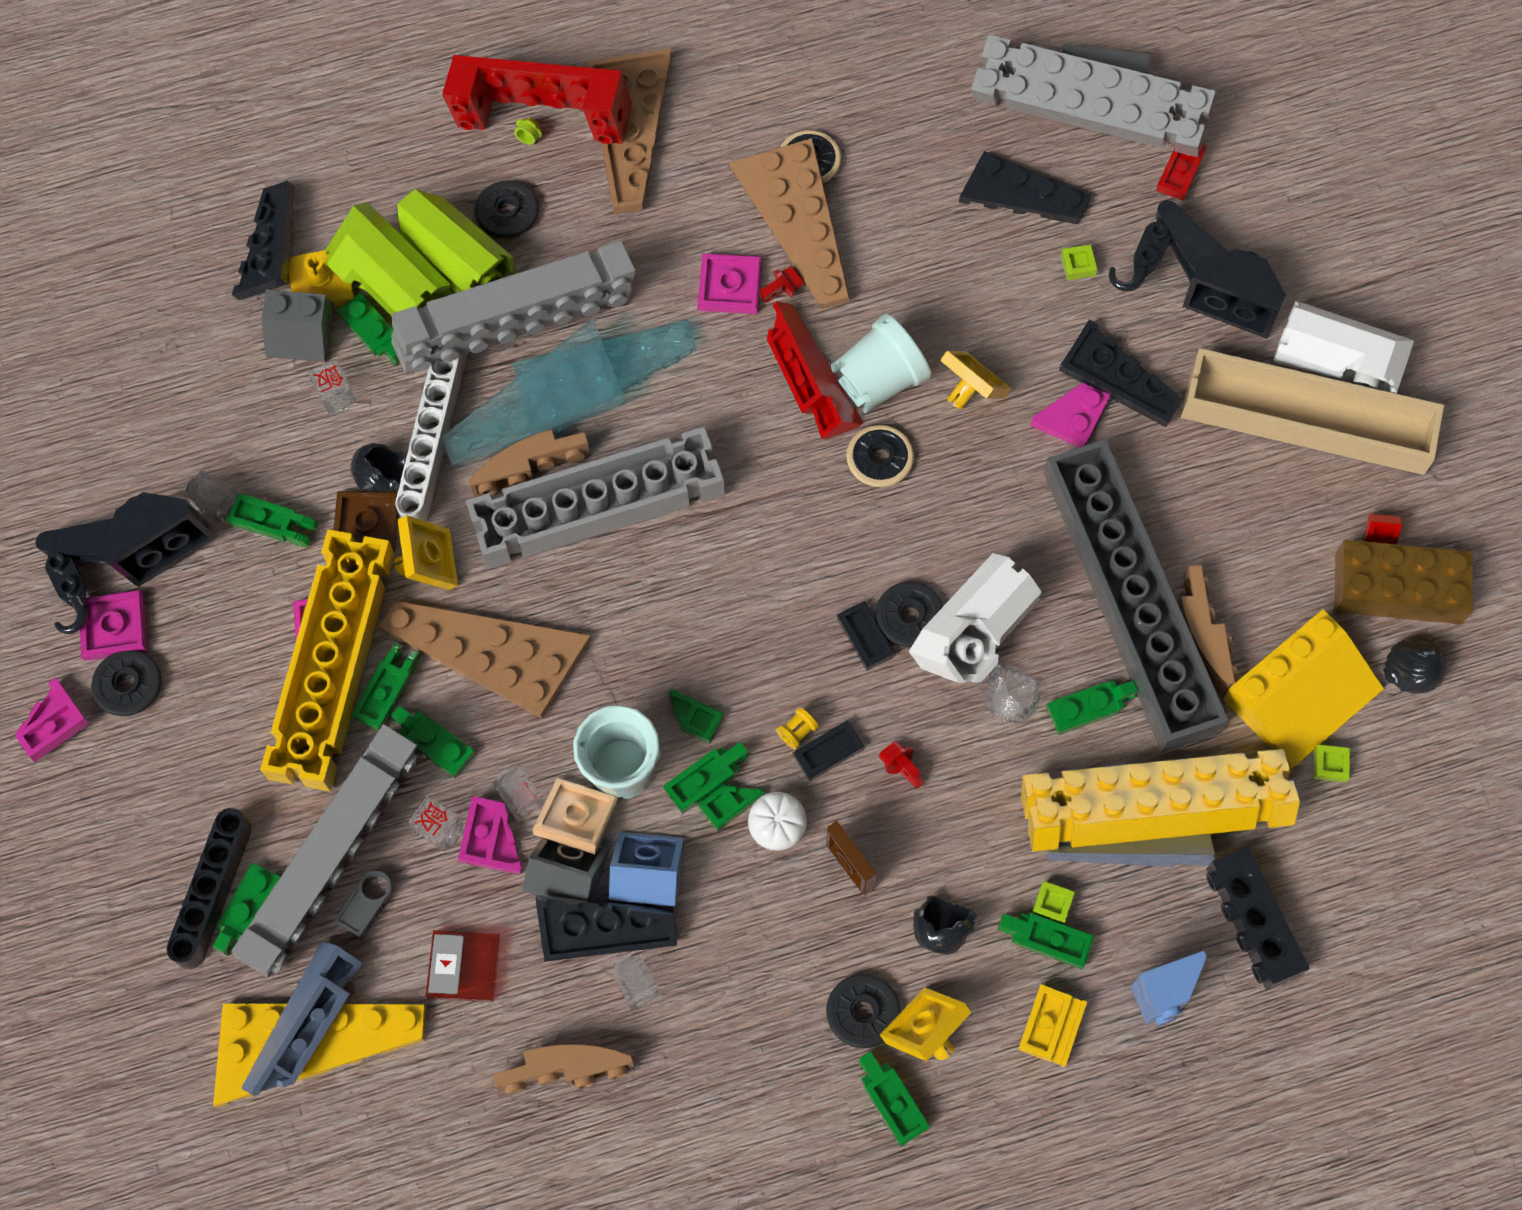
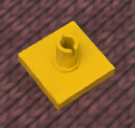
(311, 275)
(974, 378)
(426, 553)
(926, 1025)

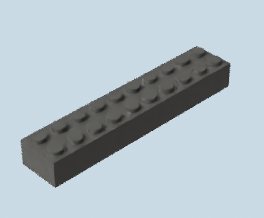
(1135, 596)

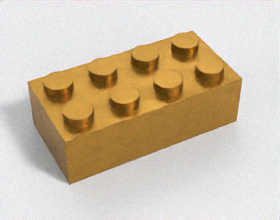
(1403, 582)

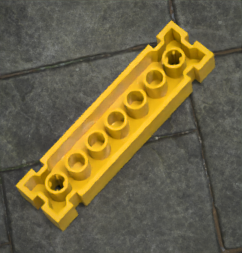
(328, 661)
(1159, 800)

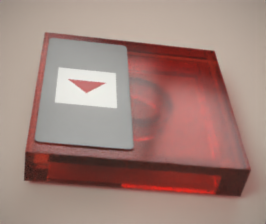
(463, 966)

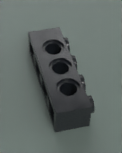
(1243, 869)

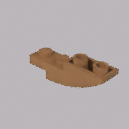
(530, 454)
(1209, 638)
(577, 1062)

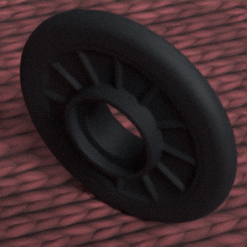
(503, 193)
(898, 598)
(139, 696)
(841, 1010)

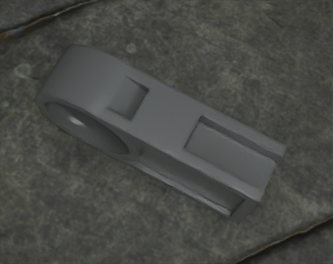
(361, 912)

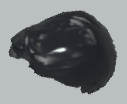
(378, 468)
(1415, 665)
(942, 926)

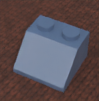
(646, 869)
(1167, 989)

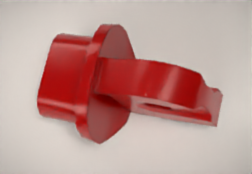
(786, 281)
(898, 760)

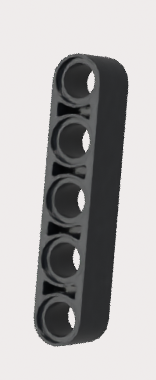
(211, 904)

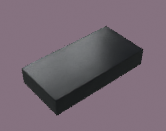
(865, 636)
(828, 751)

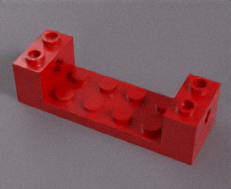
(479, 81)

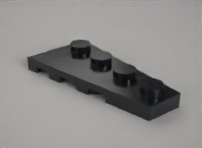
(1017, 188)
(269, 244)
(1106, 367)
(599, 928)

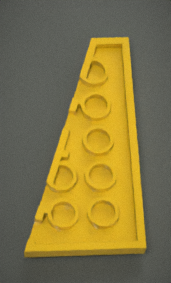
(353, 1036)

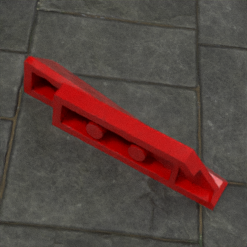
(809, 374)

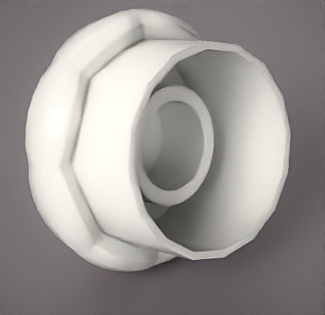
(777, 821)

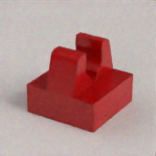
(1382, 529)

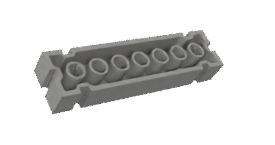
(1093, 95)
(512, 307)
(596, 497)
(324, 851)

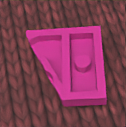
(1073, 415)
(50, 722)
(488, 837)

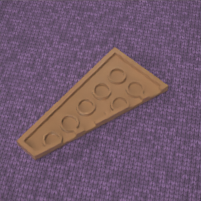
(630, 162)
(794, 204)
(504, 656)

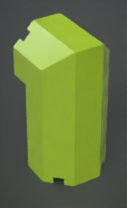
(451, 242)
(383, 261)

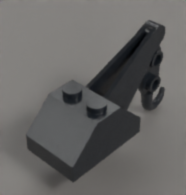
(1223, 284)
(138, 542)

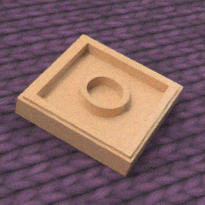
(575, 815)

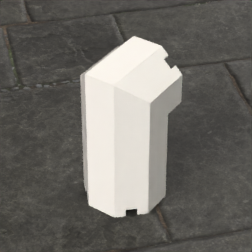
(1342, 349)
(975, 621)

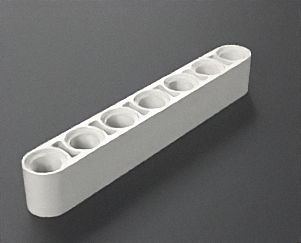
(429, 439)

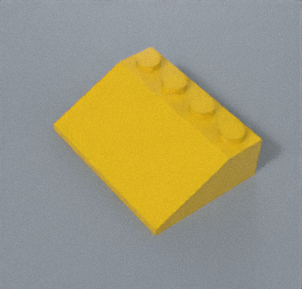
(1305, 689)

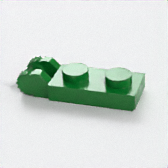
(269, 520)
(385, 688)

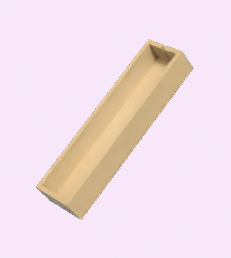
(1313, 411)

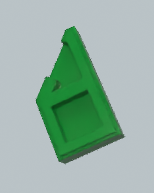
(695, 716)
(728, 803)

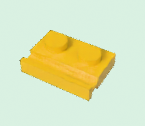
(1052, 1025)

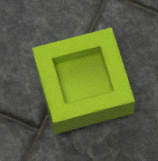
(1078, 262)
(1331, 763)
(1053, 902)

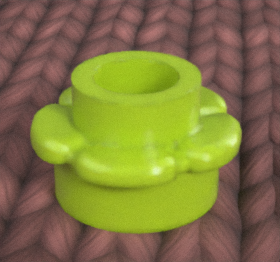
(527, 130)

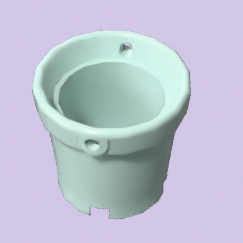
(881, 364)
(617, 750)

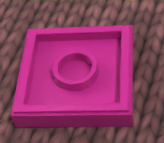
(729, 283)
(114, 625)

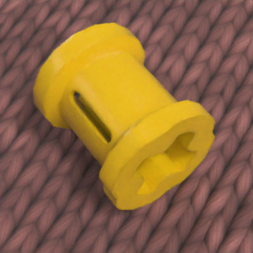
(800, 718)

